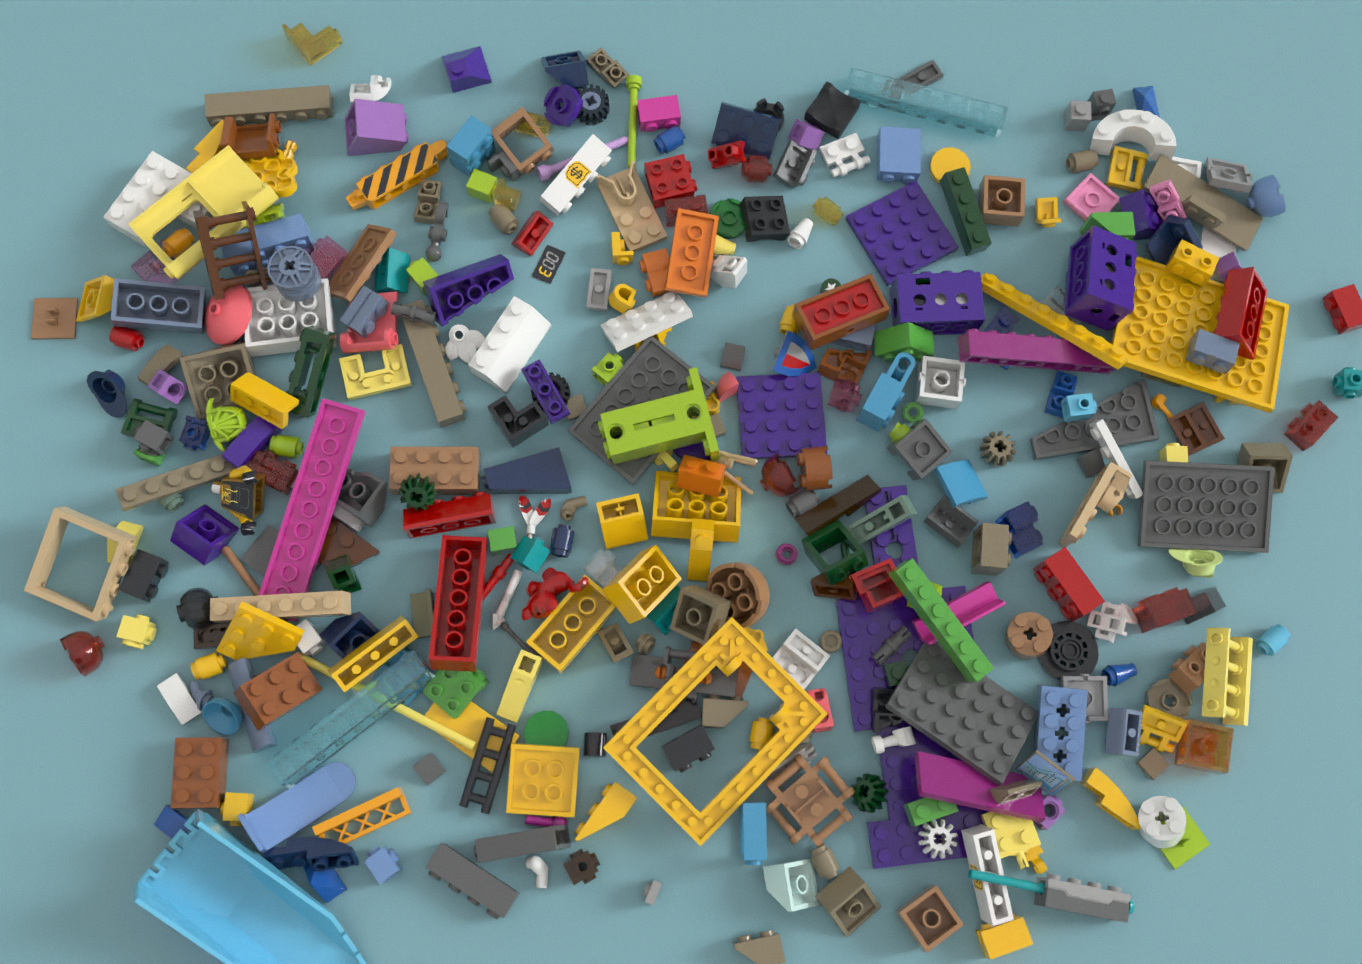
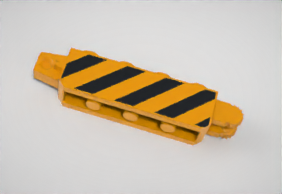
(398, 176)

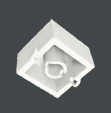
(940, 382)

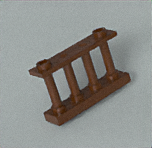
(214, 264)

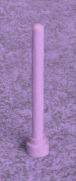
(547, 171)

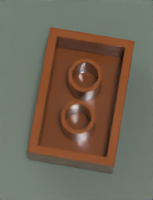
(277, 691)
(199, 773)

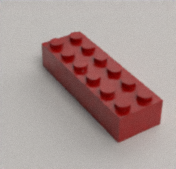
(458, 603)

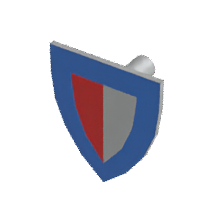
(793, 356)

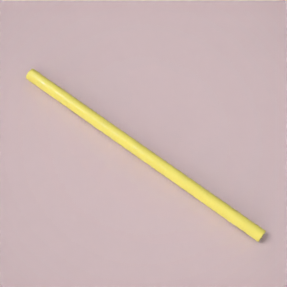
(402, 709)

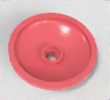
(228, 317)

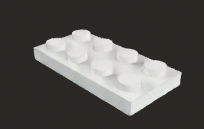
(646, 320)

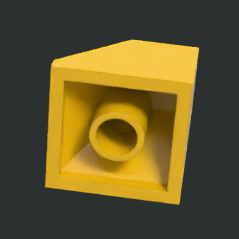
(96, 298)

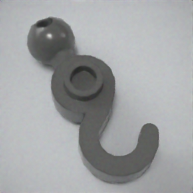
(437, 233)

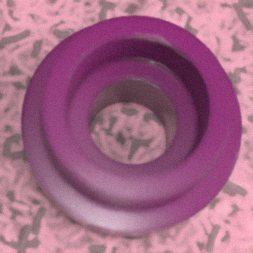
(789, 548)

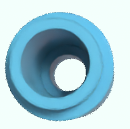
(1273, 640)

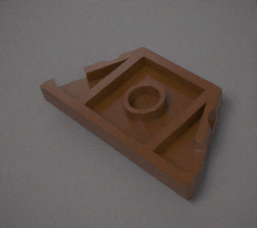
(343, 541)

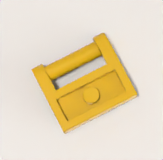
(1121, 166)

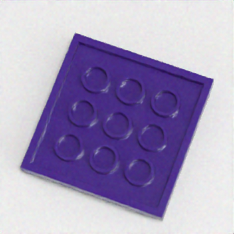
(901, 232)
(780, 414)

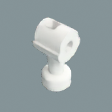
(901, 737)

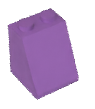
(375, 127)

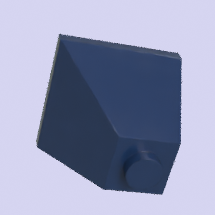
(567, 68)
(348, 633)

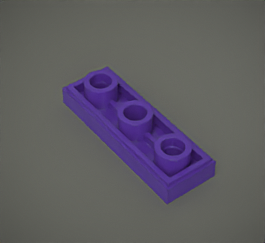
(550, 401)

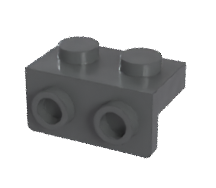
(794, 165)
(951, 522)

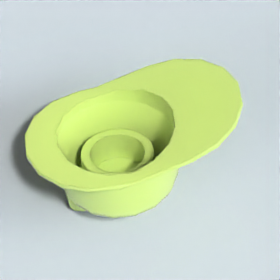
(1197, 561)

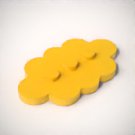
(276, 172)

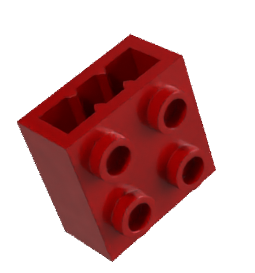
(669, 179)

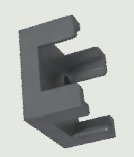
(921, 449)

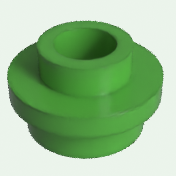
(912, 419)

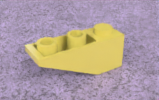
(519, 685)

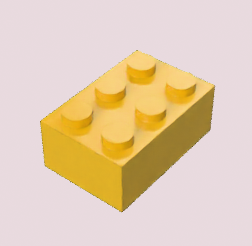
(642, 584)

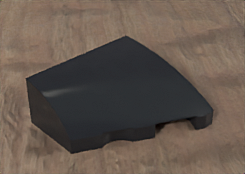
(880, 714)

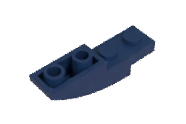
(313, 851)

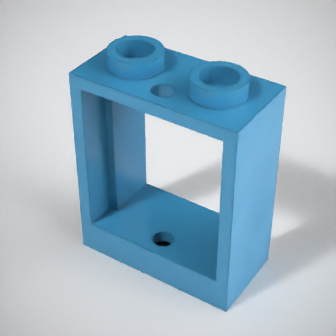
(753, 833)

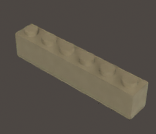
(256, 106)
(435, 370)

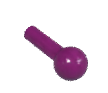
(544, 821)

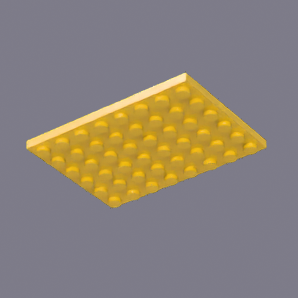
(1167, 316)

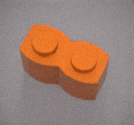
(655, 267)

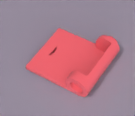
(382, 338)

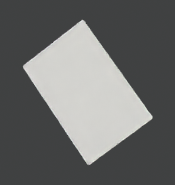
(1217, 246)

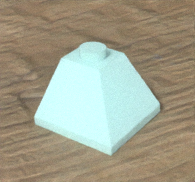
(792, 884)

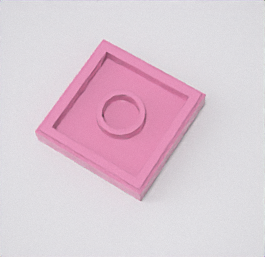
(1091, 197)

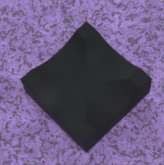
(832, 110)
(764, 218)

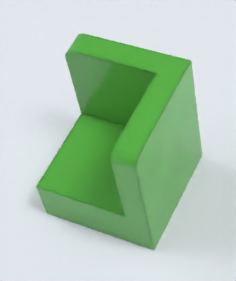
(502, 539)

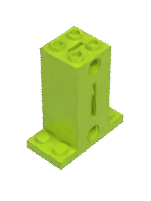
(660, 425)

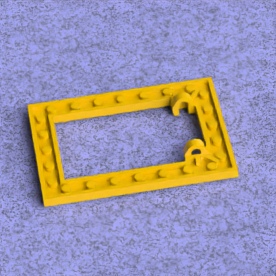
(795, 720)

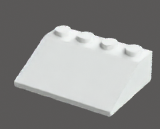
(279, 321)

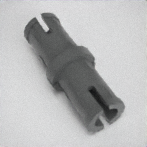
(413, 313)
(891, 646)

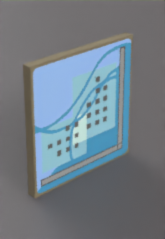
(1042, 769)

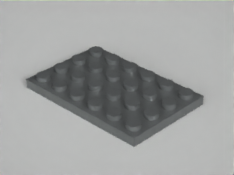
(646, 376)
(1206, 506)
(969, 719)

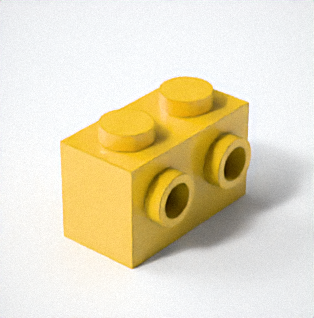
(1192, 265)

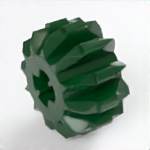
(417, 492)
(869, 793)

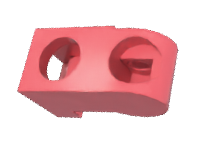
(821, 698)

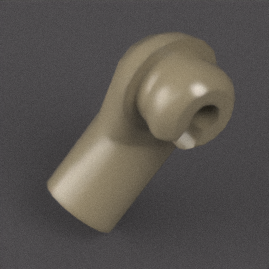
(570, 506)

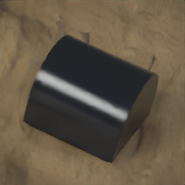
(594, 744)

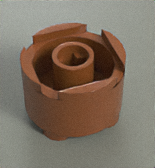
(815, 468)

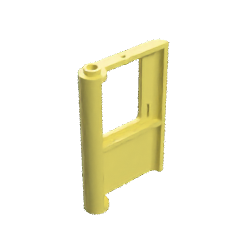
(221, 189)

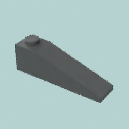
(363, 495)

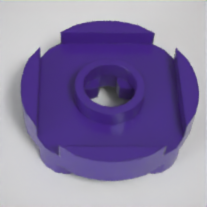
(571, 108)

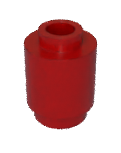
(126, 338)

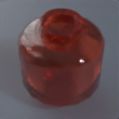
(756, 169)

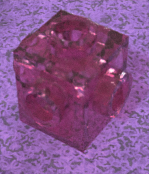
(844, 395)

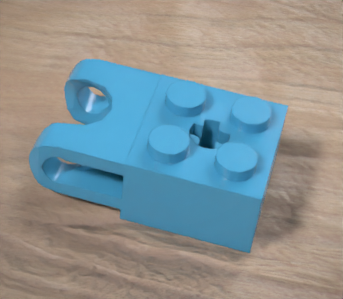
(886, 394)

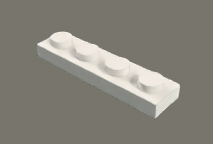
(1112, 452)

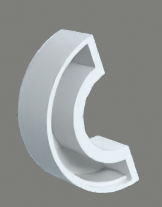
(1136, 127)

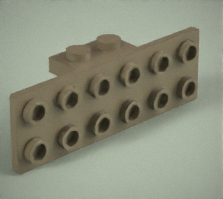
(1207, 204)

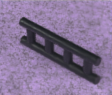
(494, 778)

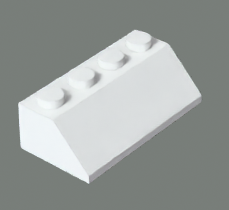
(509, 345)

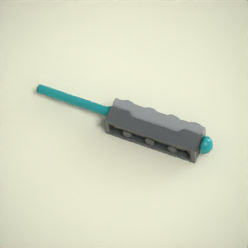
(1069, 895)

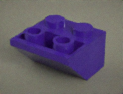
(1144, 213)

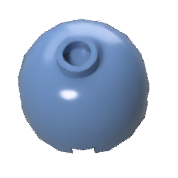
(1266, 197)

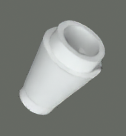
(800, 234)

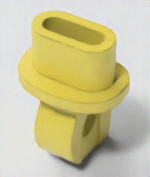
(665, 457)

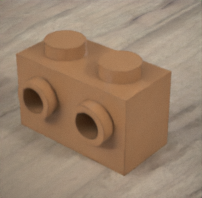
(1189, 672)

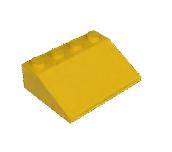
(677, 506)

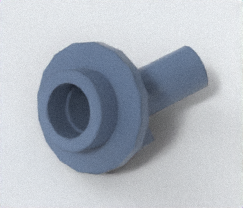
(201, 697)

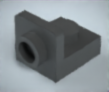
(502, 161)

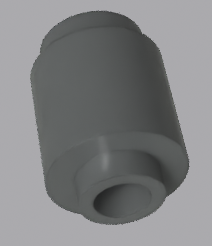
(802, 502)

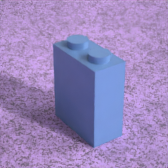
(898, 154)

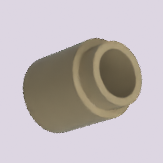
(1082, 161)
(503, 219)
(824, 862)

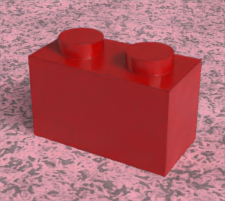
(1344, 308)

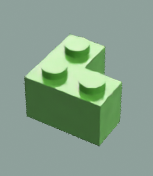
(903, 338)
(927, 809)

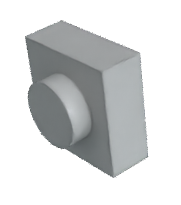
(651, 891)

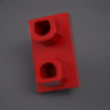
(727, 155)

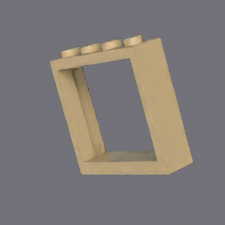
(47, 553)

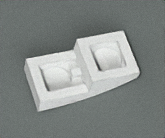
(179, 698)

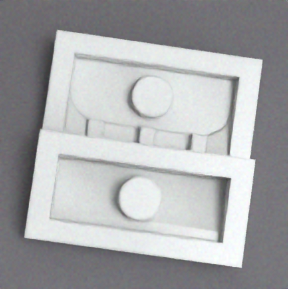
(801, 658)

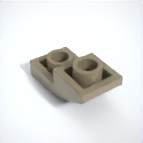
(606, 68)
(428, 200)
(164, 359)

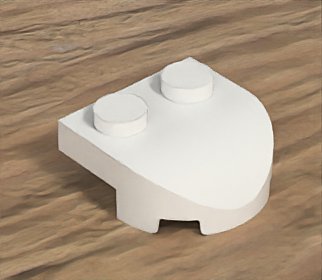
(372, 91)

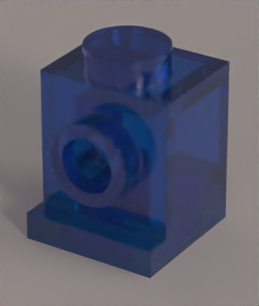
(201, 437)

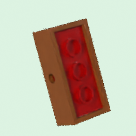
(840, 311)

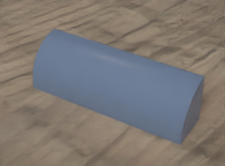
(240, 673)

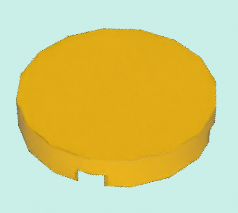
(948, 160)

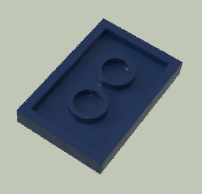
(752, 127)

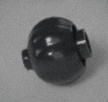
(195, 608)

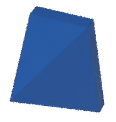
(1145, 99)
(325, 883)

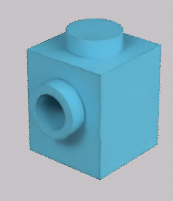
(1078, 407)

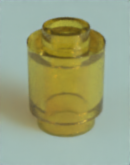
(827, 210)

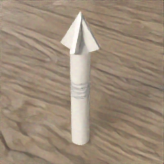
(498, 617)

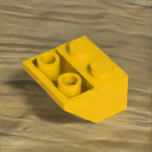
(622, 521)

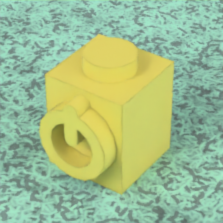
(136, 631)

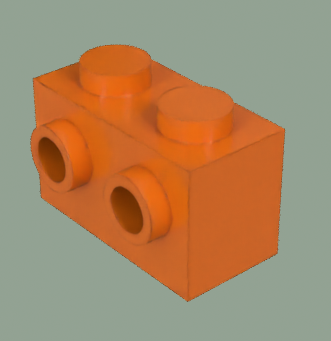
(701, 475)

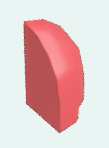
(726, 387)

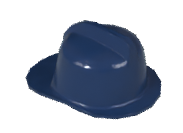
(109, 391)

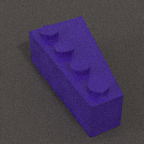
(466, 286)

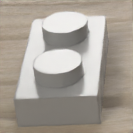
(598, 289)

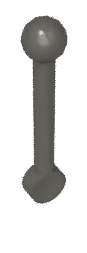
(505, 626)

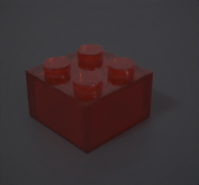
(1164, 609)

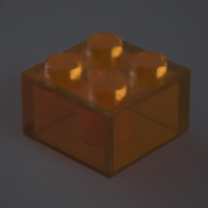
(1205, 747)

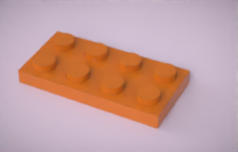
(692, 253)

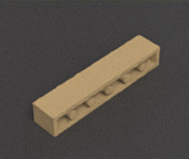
(285, 605)

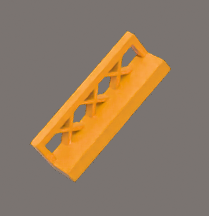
(361, 810)

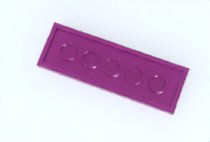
(962, 785)

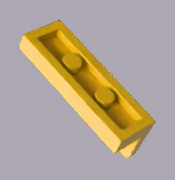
(263, 399)

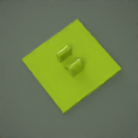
(1189, 845)

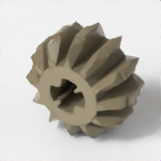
(1004, 446)

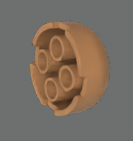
(744, 588)

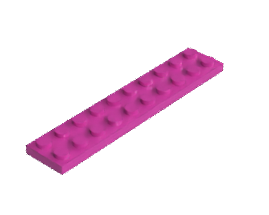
(313, 499)

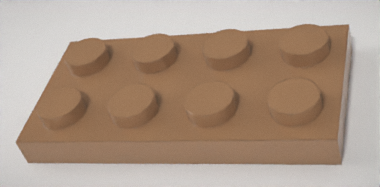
(360, 262)

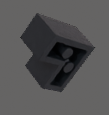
(517, 425)

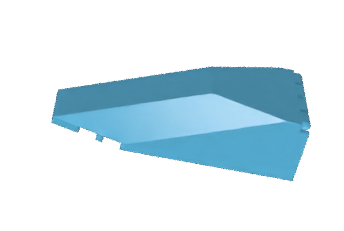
(238, 902)

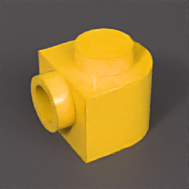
(622, 298)

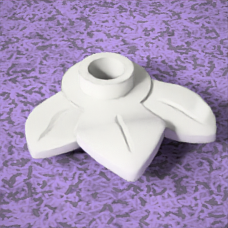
(463, 347)

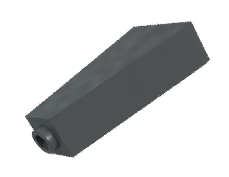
(522, 843)

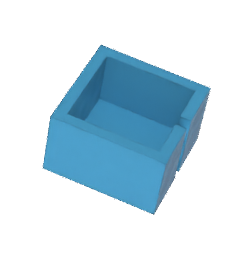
(471, 146)

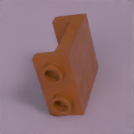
(253, 139)

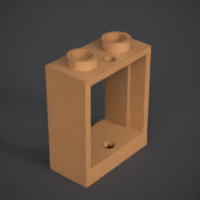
(509, 126)

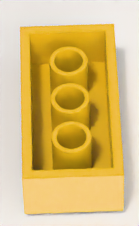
(572, 625)

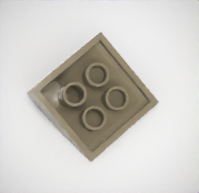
(212, 372)

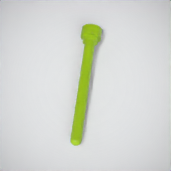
(633, 83)

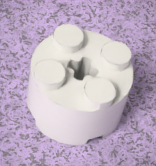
(1170, 812)

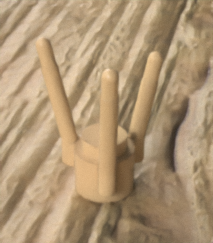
(728, 460)

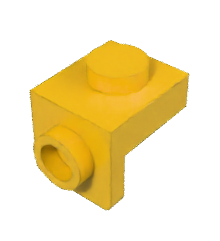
(1047, 211)

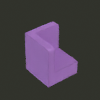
(806, 134)
(1227, 263)

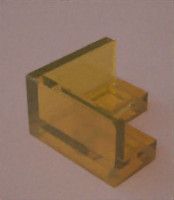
(313, 47)

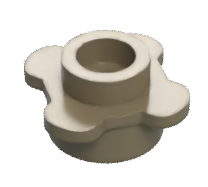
(645, 643)

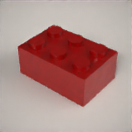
(1068, 585)

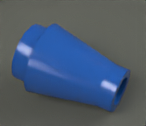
(1119, 673)

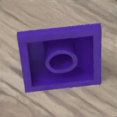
(466, 69)

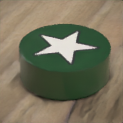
(829, 284)

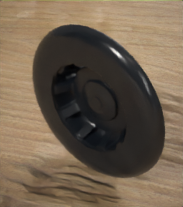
(1070, 651)

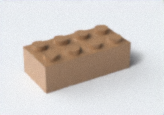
(450, 468)

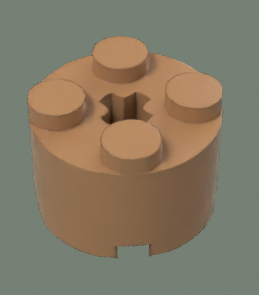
(1039, 629)

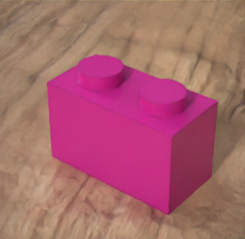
(658, 113)

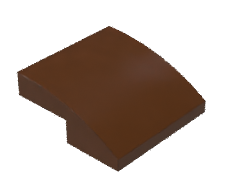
(1195, 428)

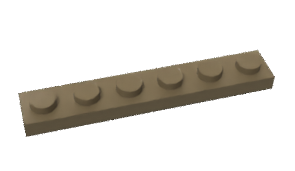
(173, 482)

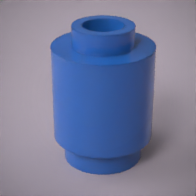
(669, 140)

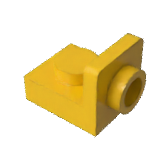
(619, 254)

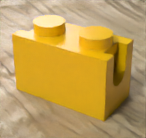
(1004, 937)

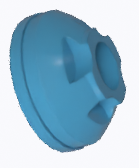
(219, 718)

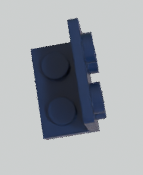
(1168, 237)

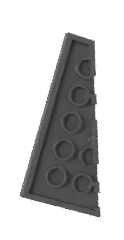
(1125, 414)

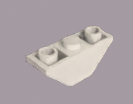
(728, 270)

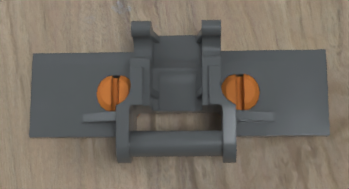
(656, 671)

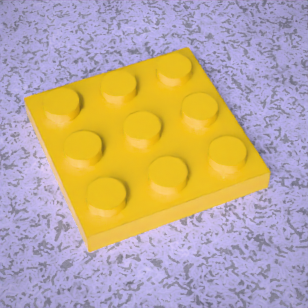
(543, 780)

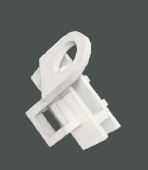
(1119, 613)

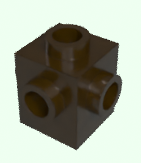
(573, 870)

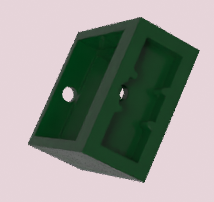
(827, 538)

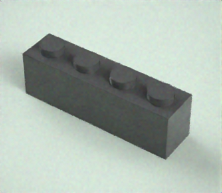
(472, 880)

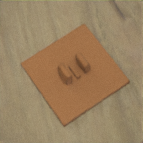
(54, 318)

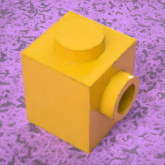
(235, 805)

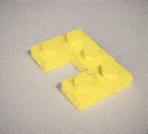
(362, 384)

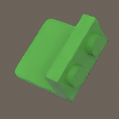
(455, 689)

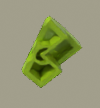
(272, 213)

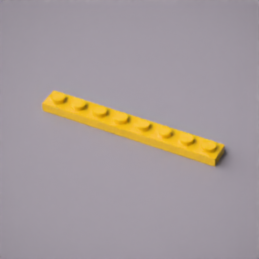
(1053, 321)

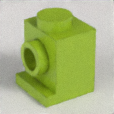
(603, 374)

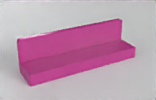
(966, 608)

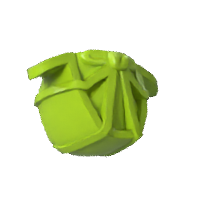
(225, 423)

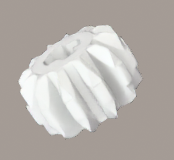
(937, 829)

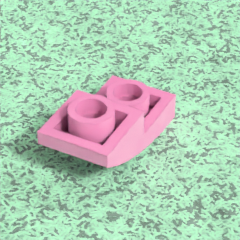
(1167, 200)

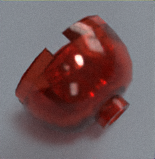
(778, 477)
(84, 651)

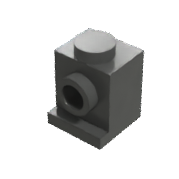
(1102, 104)

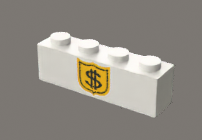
(575, 175)
(984, 856)

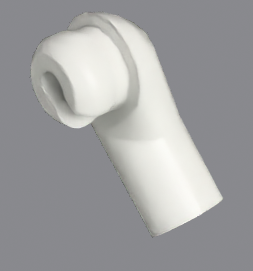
(540, 868)

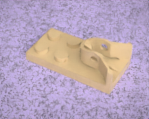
(631, 209)
(1104, 494)

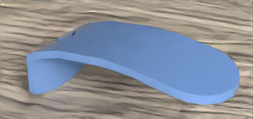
(299, 806)

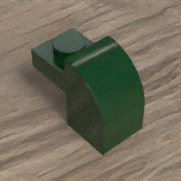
(342, 574)

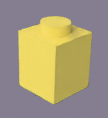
(1174, 453)

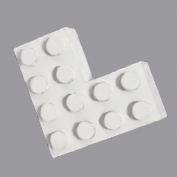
(146, 187)

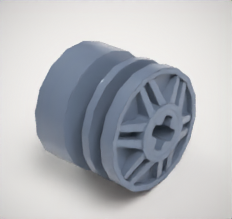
(296, 284)

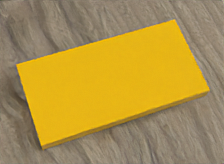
(470, 725)

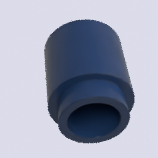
(562, 541)

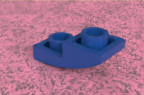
(1062, 386)
(171, 821)

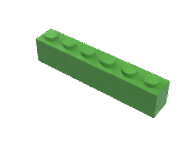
(940, 620)

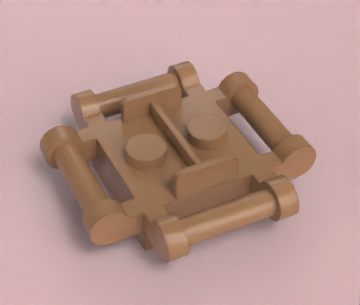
(809, 800)

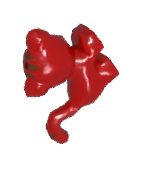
(543, 594)

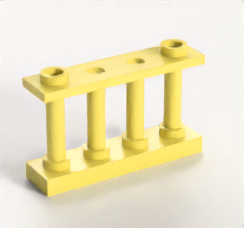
(1227, 677)

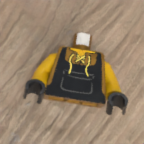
(242, 495)

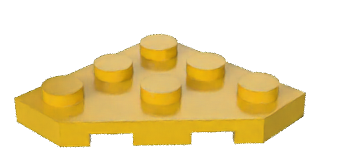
(258, 634)

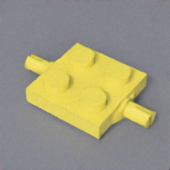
(1012, 835)

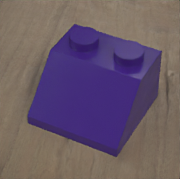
(203, 534)

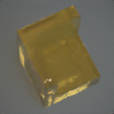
(506, 195)

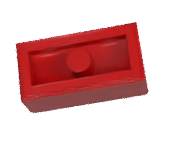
(532, 233)

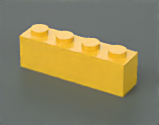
(372, 653)

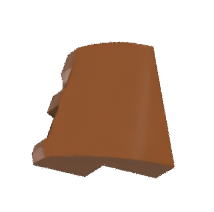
(844, 364)

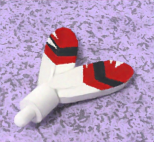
(532, 518)

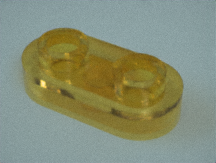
(526, 129)

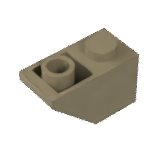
(719, 712)
(762, 949)

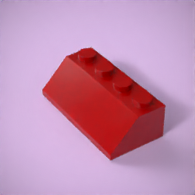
(1242, 310)
(449, 515)

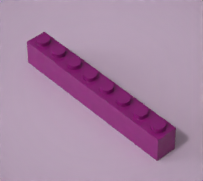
(1027, 352)

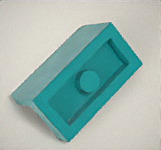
(392, 272)
(664, 611)

